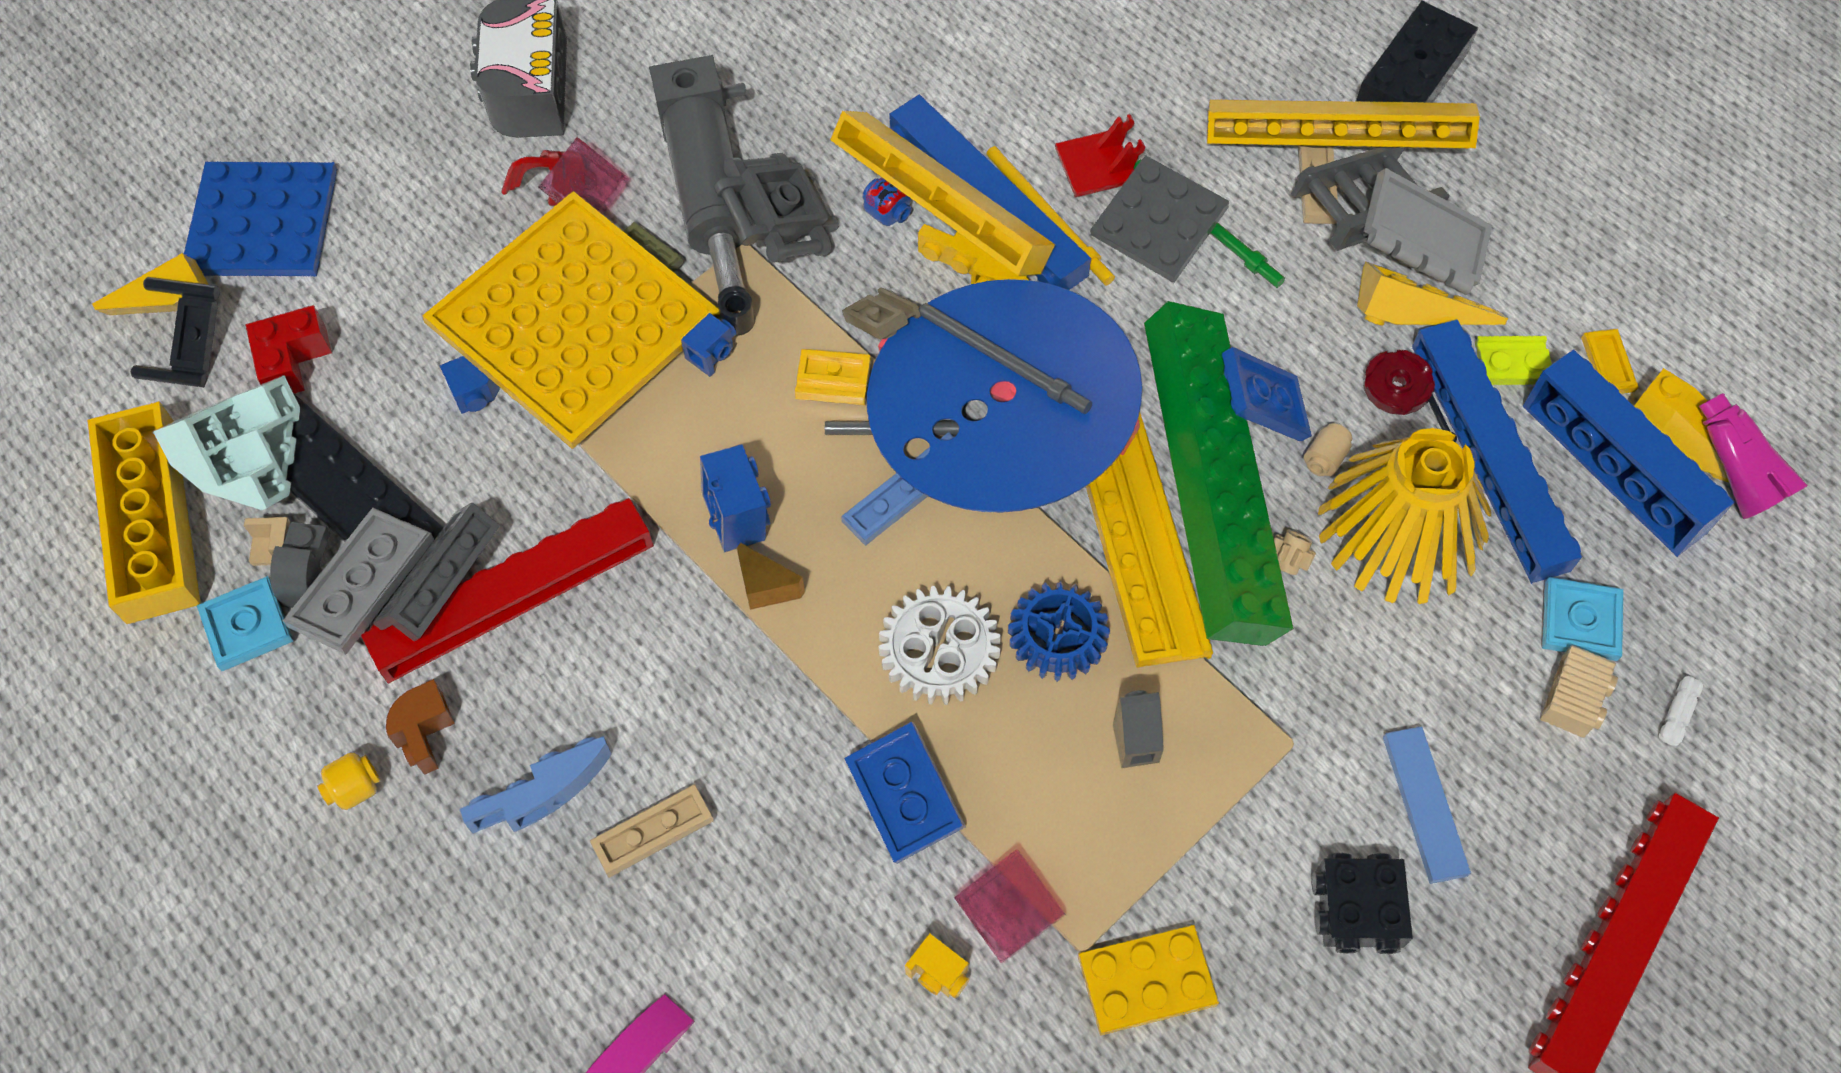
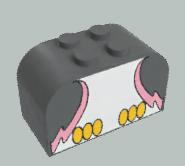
(521, 66)

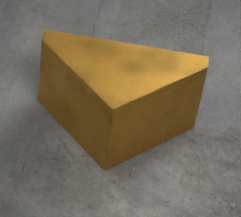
(766, 580)

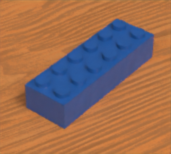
(1627, 453)

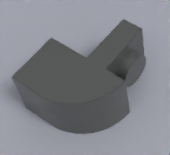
(297, 561)

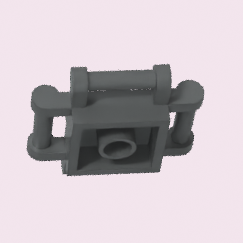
(781, 204)

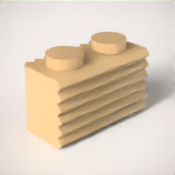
(1579, 692)

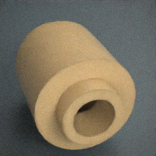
(1328, 450)

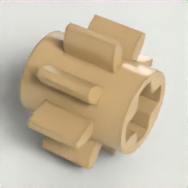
(1294, 552)

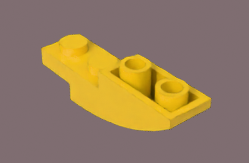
(962, 256)

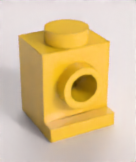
(938, 968)

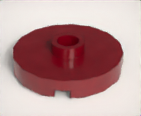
(1399, 367)

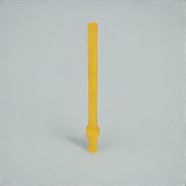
(1024, 186)

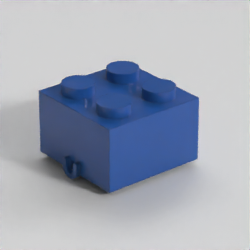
(734, 497)

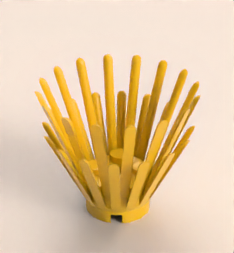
(1422, 486)

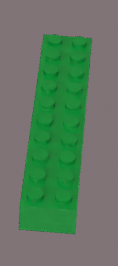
(1216, 479)

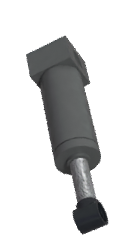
(698, 142)

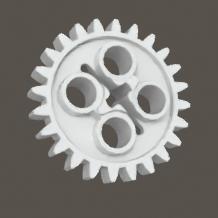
(908, 633)

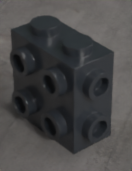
(1362, 903)

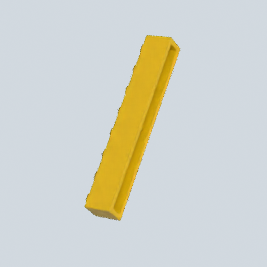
(943, 193)

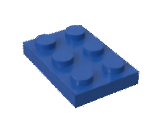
(1266, 394)
(904, 792)

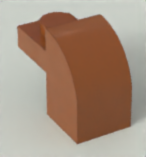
(414, 717)

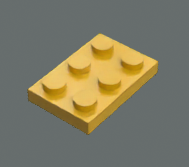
(1147, 980)

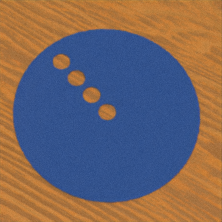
(1023, 448)

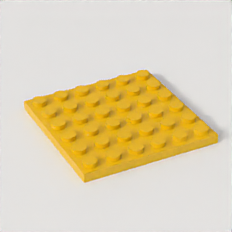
(570, 318)

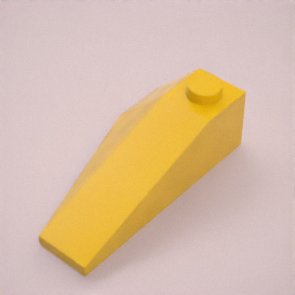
(1398, 300)
(1675, 411)

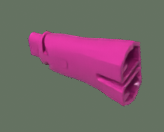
(1752, 465)

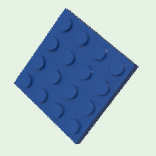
(261, 218)

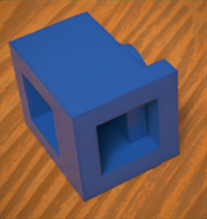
(708, 343)

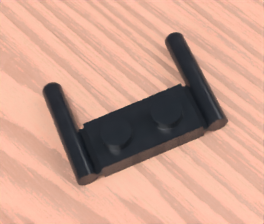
(191, 336)

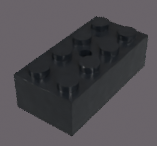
(1419, 58)

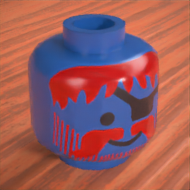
(886, 202)

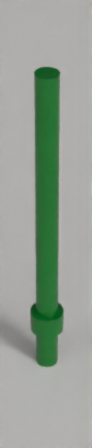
(1253, 260)

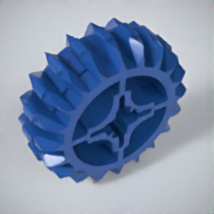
(1031, 618)

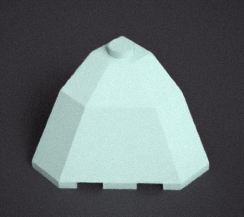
(238, 445)

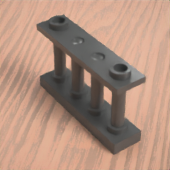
(1342, 172)

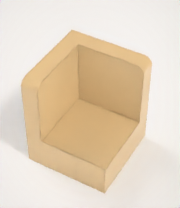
(265, 535)

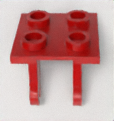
(1099, 159)

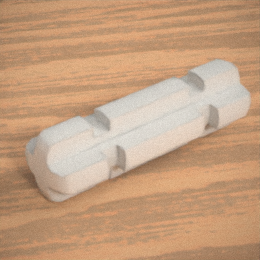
(1681, 711)

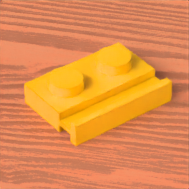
(832, 376)

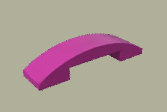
(644, 1039)

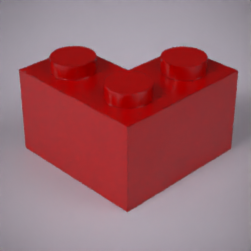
(284, 342)

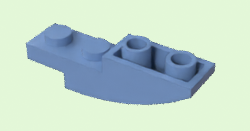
(555, 782)

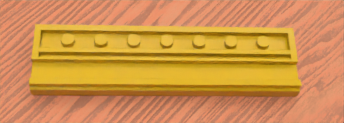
(1147, 559)

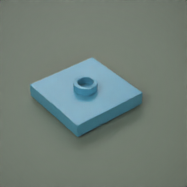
(1583, 617)
(244, 624)

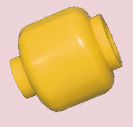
(348, 781)

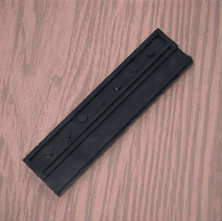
(343, 483)

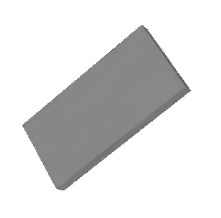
(358, 580)

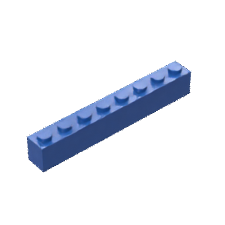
(936, 137)
(1500, 458)

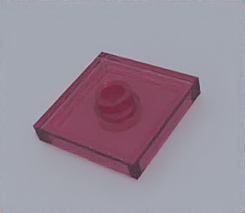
(586, 174)
(1009, 906)

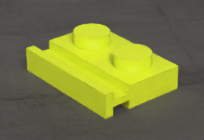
(1513, 358)

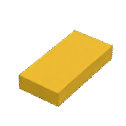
(1610, 358)

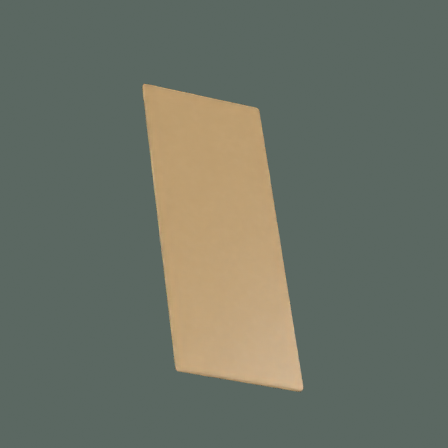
(1026, 754)

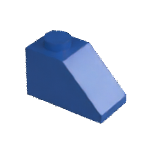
(469, 385)

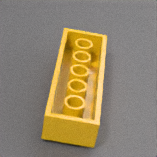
(141, 516)

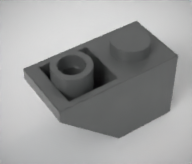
(1139, 729)

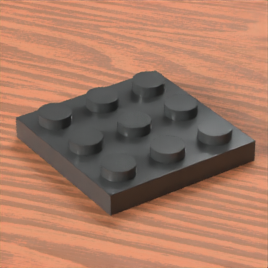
(1159, 218)

